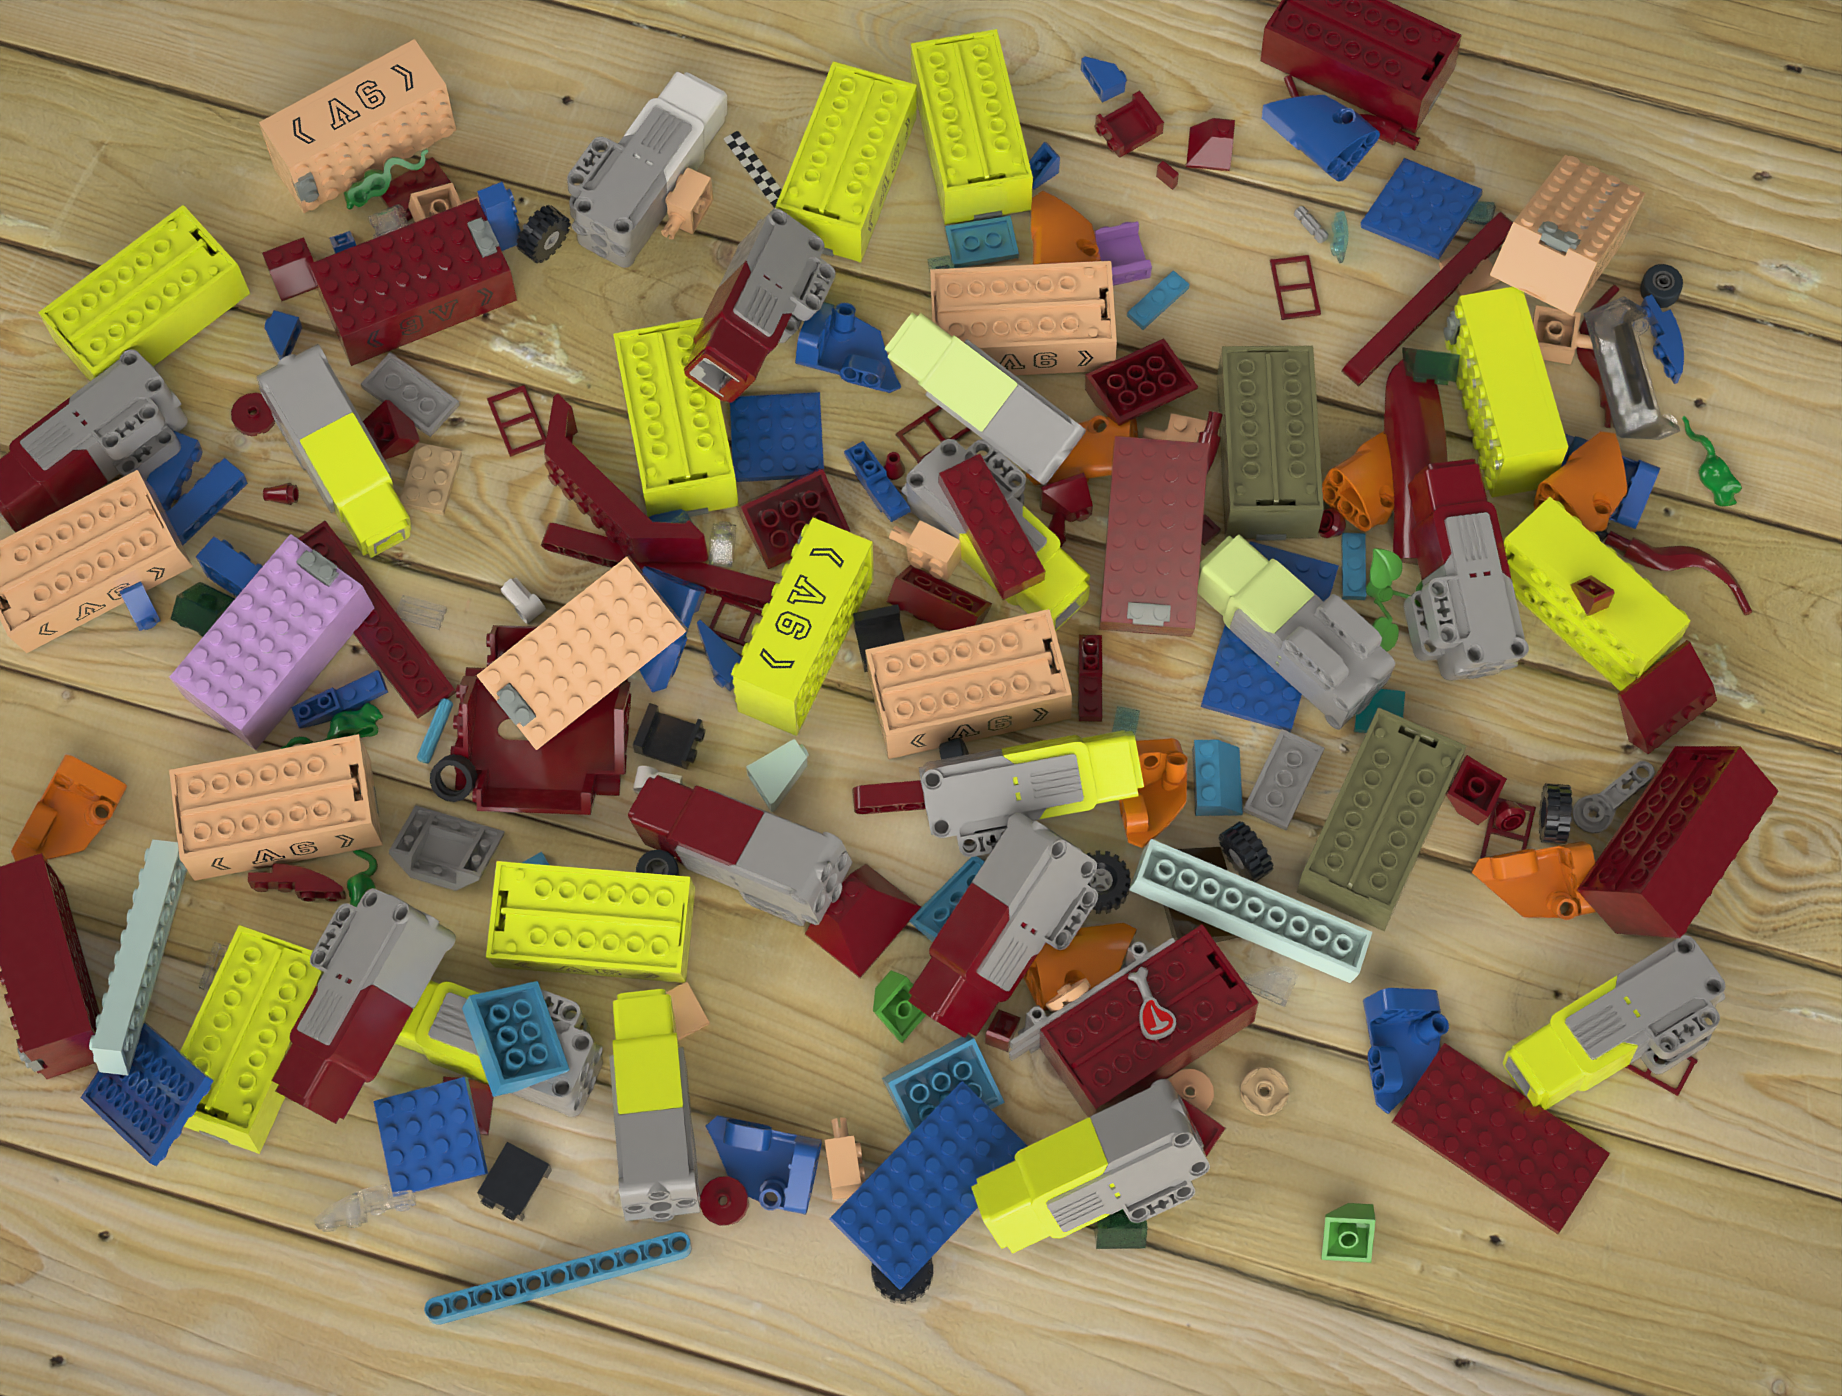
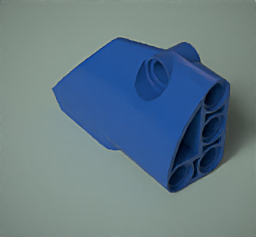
(1323, 131)
(847, 347)
(1639, 479)
(684, 600)
(1403, 1039)
(768, 1161)

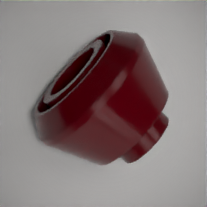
(1331, 523)
(1509, 816)

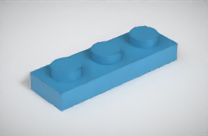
(1158, 300)
(1353, 566)

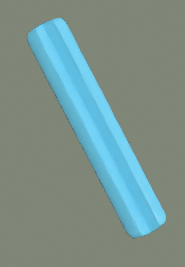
(434, 731)

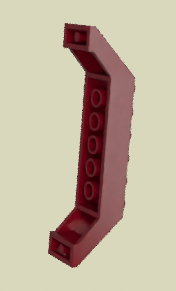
(608, 505)

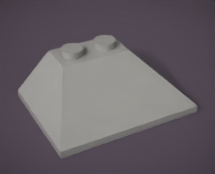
(444, 848)

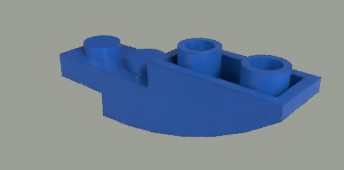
(1669, 342)
(875, 482)
(350, 697)

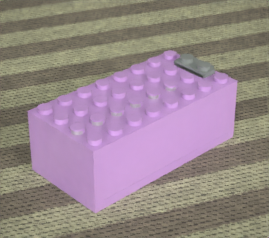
(272, 641)

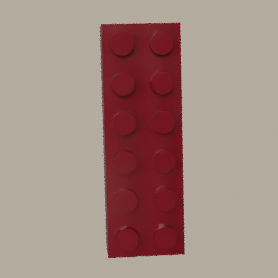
(991, 526)

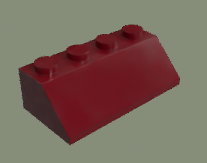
(937, 600)

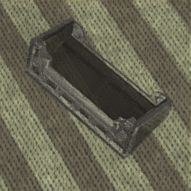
(1624, 370)

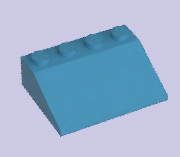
(938, 908)
(514, 1037)
(927, 1081)

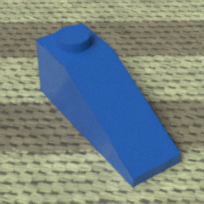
(719, 655)

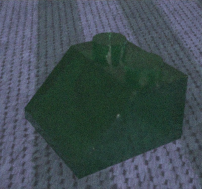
(1430, 365)
(200, 607)
(1119, 1232)

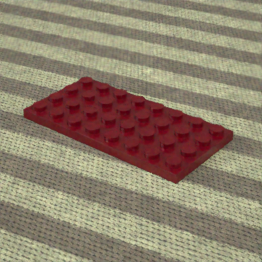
(1501, 1138)

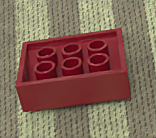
(1139, 382)
(780, 515)
(1666, 698)

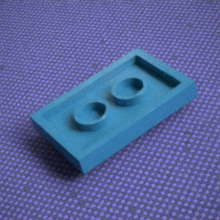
(982, 242)

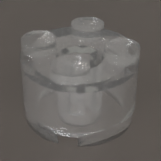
(389, 220)

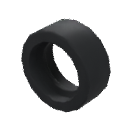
(441, 789)

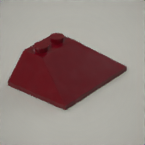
(863, 920)

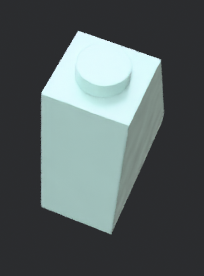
(778, 772)

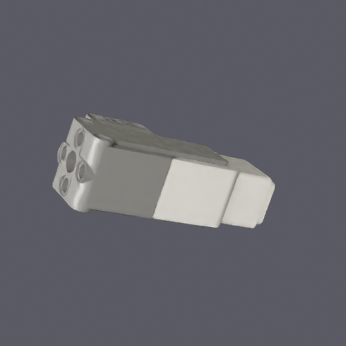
(628, 183)

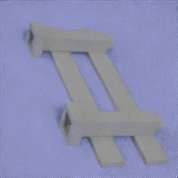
(1029, 1036)

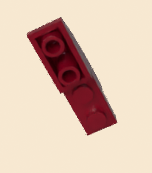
(1090, 678)
(306, 883)

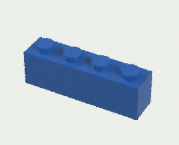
(501, 214)
(170, 476)
(205, 499)

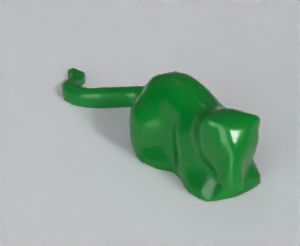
(377, 181)
(1715, 472)
(348, 724)
(361, 882)

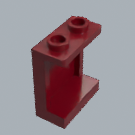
(1130, 125)

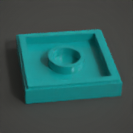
(1385, 699)

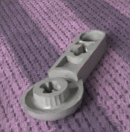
(1609, 799)

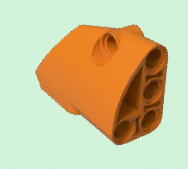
(1060, 232)
(1093, 451)
(1589, 482)
(1363, 485)
(1163, 791)
(66, 815)
(1540, 880)
(1092, 954)

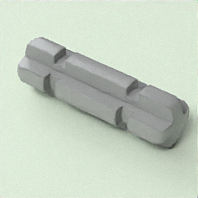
(1311, 224)

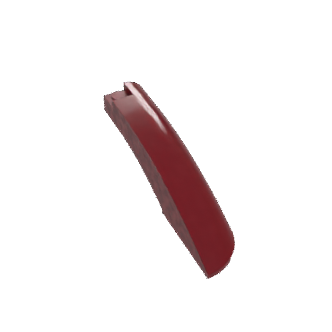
(1414, 440)

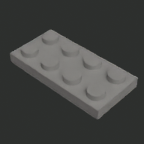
(411, 393)
(1283, 779)

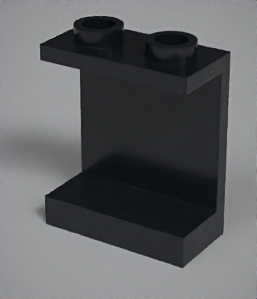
(877, 629)
(668, 738)
(513, 1181)

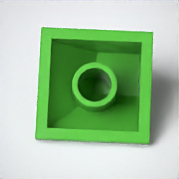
(893, 1007)
(1349, 1233)

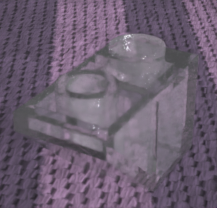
(722, 544)

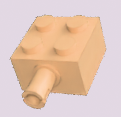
(434, 200)
(688, 202)
(1558, 334)
(1179, 429)
(930, 549)
(843, 1160)

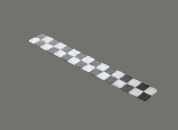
(754, 167)

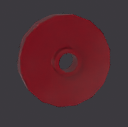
(252, 424)
(736, 1204)

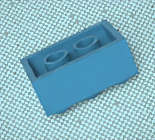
(1217, 778)

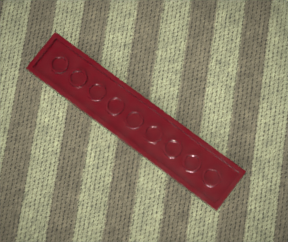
(385, 634)

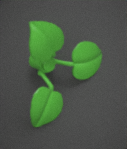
(1384, 569)

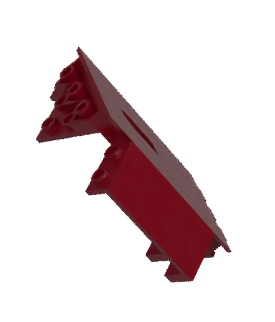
(559, 775)

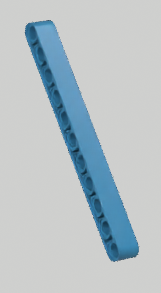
(546, 1276)

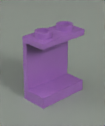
(1124, 250)

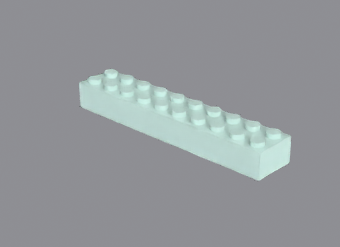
(1251, 911)
(138, 958)

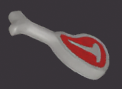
(1153, 1019)

